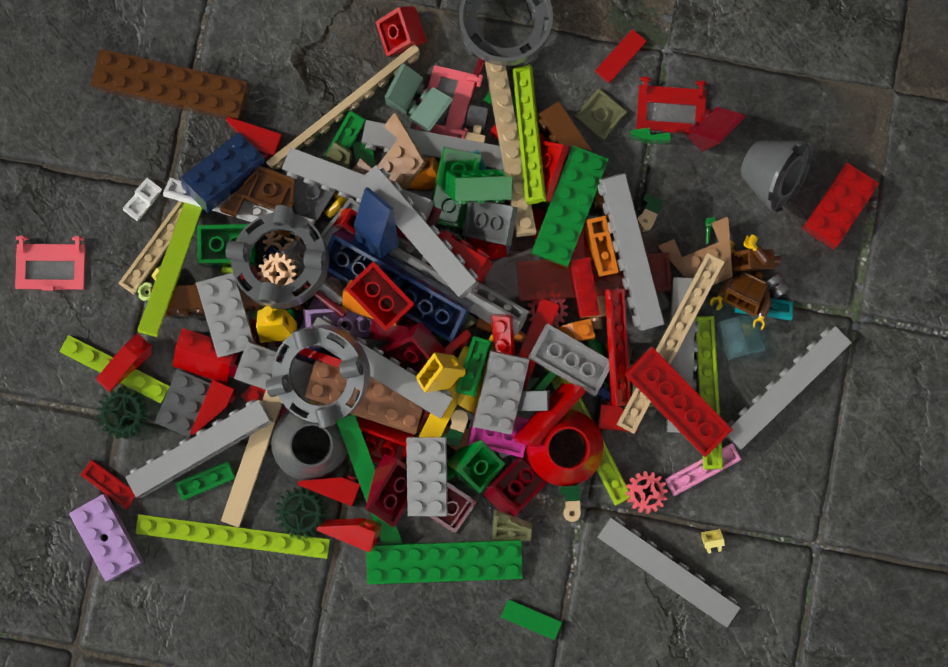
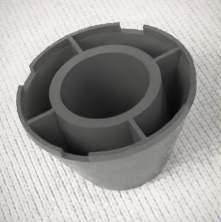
(776, 170)
(300, 469)

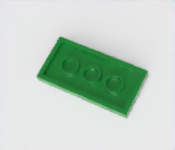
(452, 159)

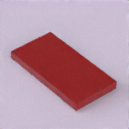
(544, 421)

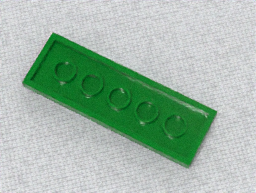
(569, 206)

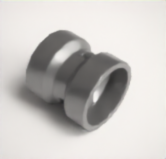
(781, 288)

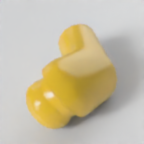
(336, 206)

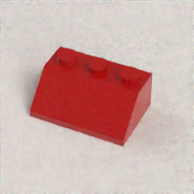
(379, 296)
(198, 355)
(384, 440)

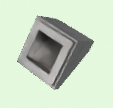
(476, 116)

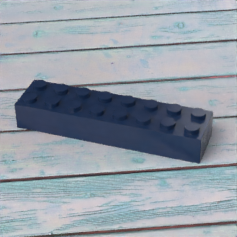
(433, 303)

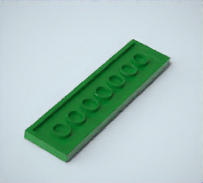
(444, 561)

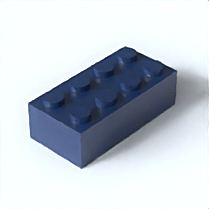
(222, 172)

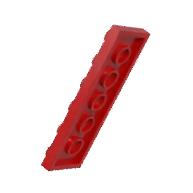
(678, 401)

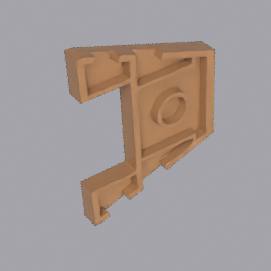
(402, 160)
(690, 264)

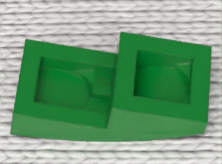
(644, 136)

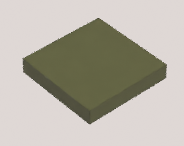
(600, 114)

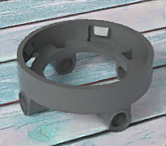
(523, 53)
(315, 259)
(353, 368)

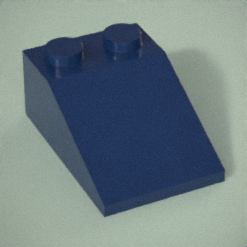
(376, 224)

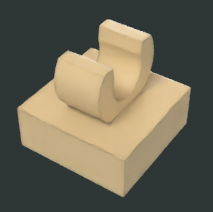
(476, 135)

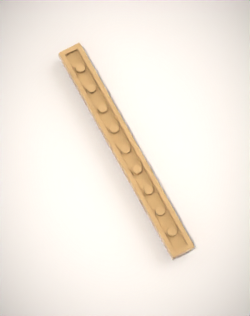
(350, 103)
(510, 146)
(675, 334)

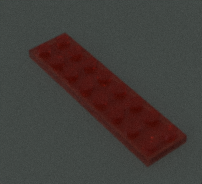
(553, 281)

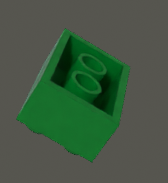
(478, 185)
(213, 242)

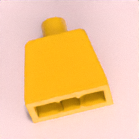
(274, 324)
(440, 372)

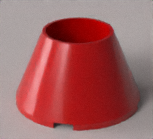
(585, 467)

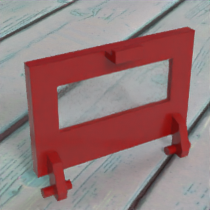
(669, 107)

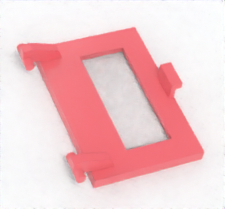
(459, 87)
(50, 265)

